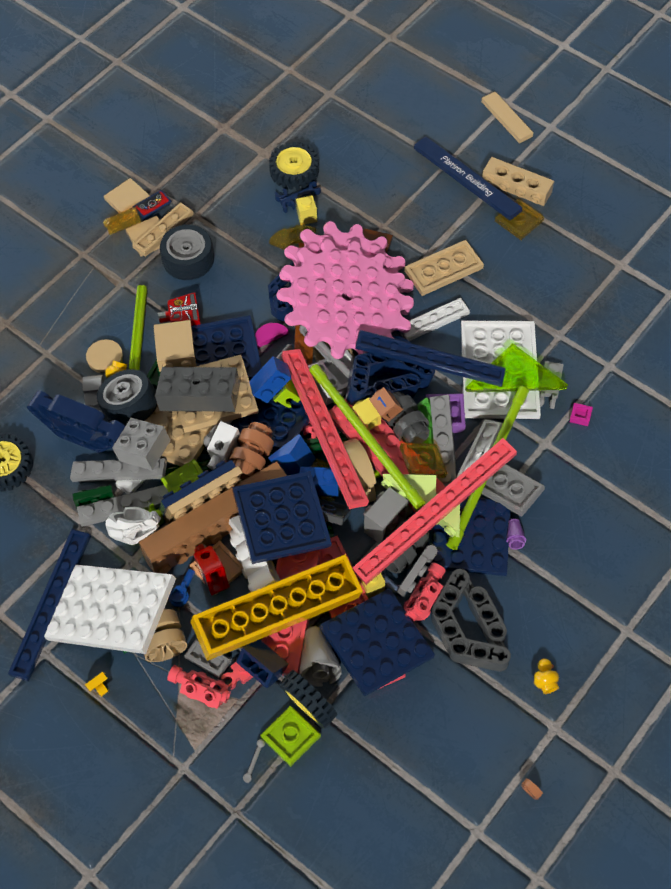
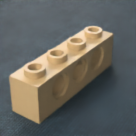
(518, 181)

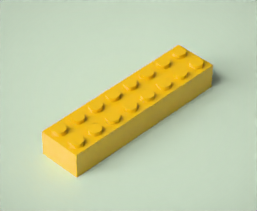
(275, 607)

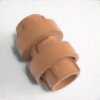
(254, 444)

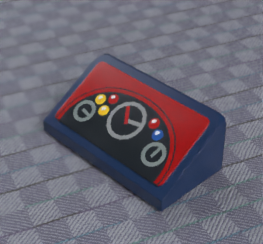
(152, 204)

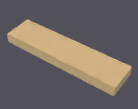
(507, 117)
(154, 235)

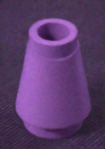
(515, 535)

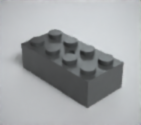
(198, 389)

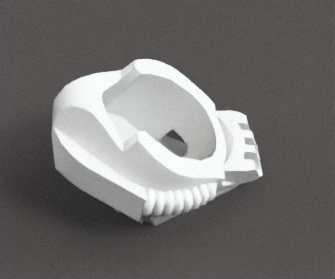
(132, 524)

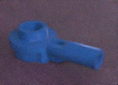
(179, 595)

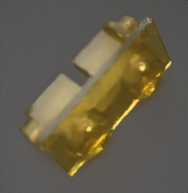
(122, 220)

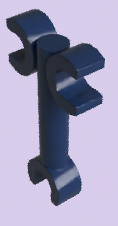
(286, 200)

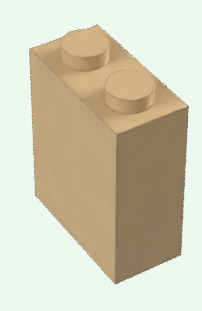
(174, 344)

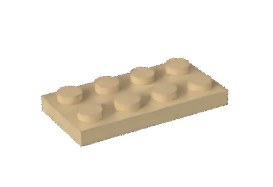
(443, 267)

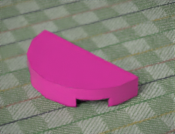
(269, 333)

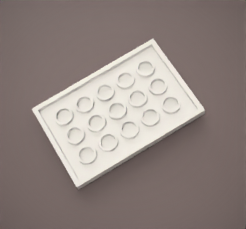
(484, 343)
(110, 608)

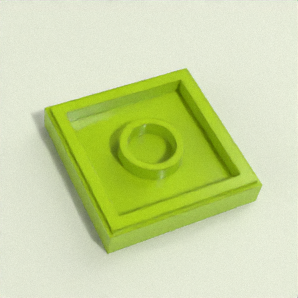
(290, 735)

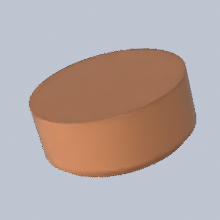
(531, 789)

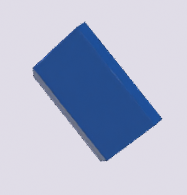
(293, 456)

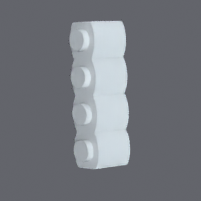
(258, 574)

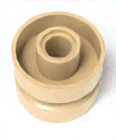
(168, 638)

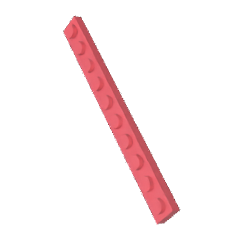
(325, 430)
(434, 511)

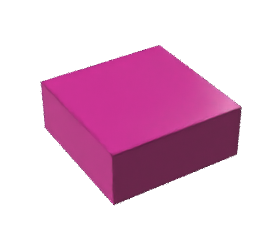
(581, 414)

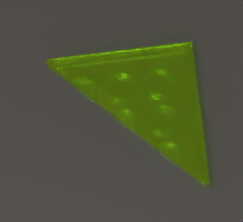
(520, 371)

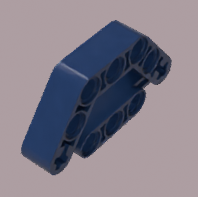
(368, 365)
(75, 421)

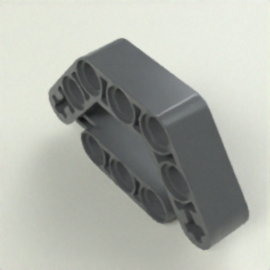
(495, 644)

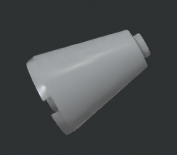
(318, 659)

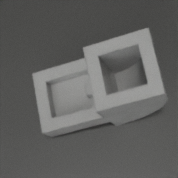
(90, 388)

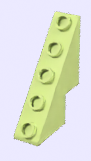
(427, 489)

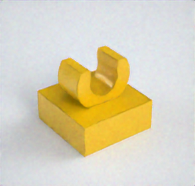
(97, 683)

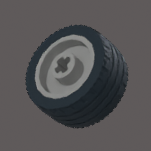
(187, 252)
(127, 396)

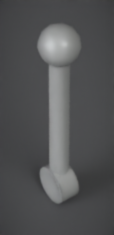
(247, 777)

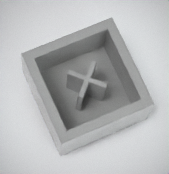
(141, 444)
(385, 514)

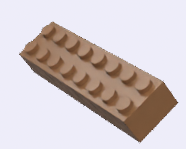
(200, 526)

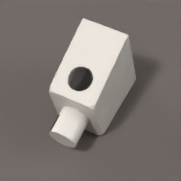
(222, 444)

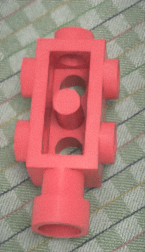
(425, 599)
(204, 690)

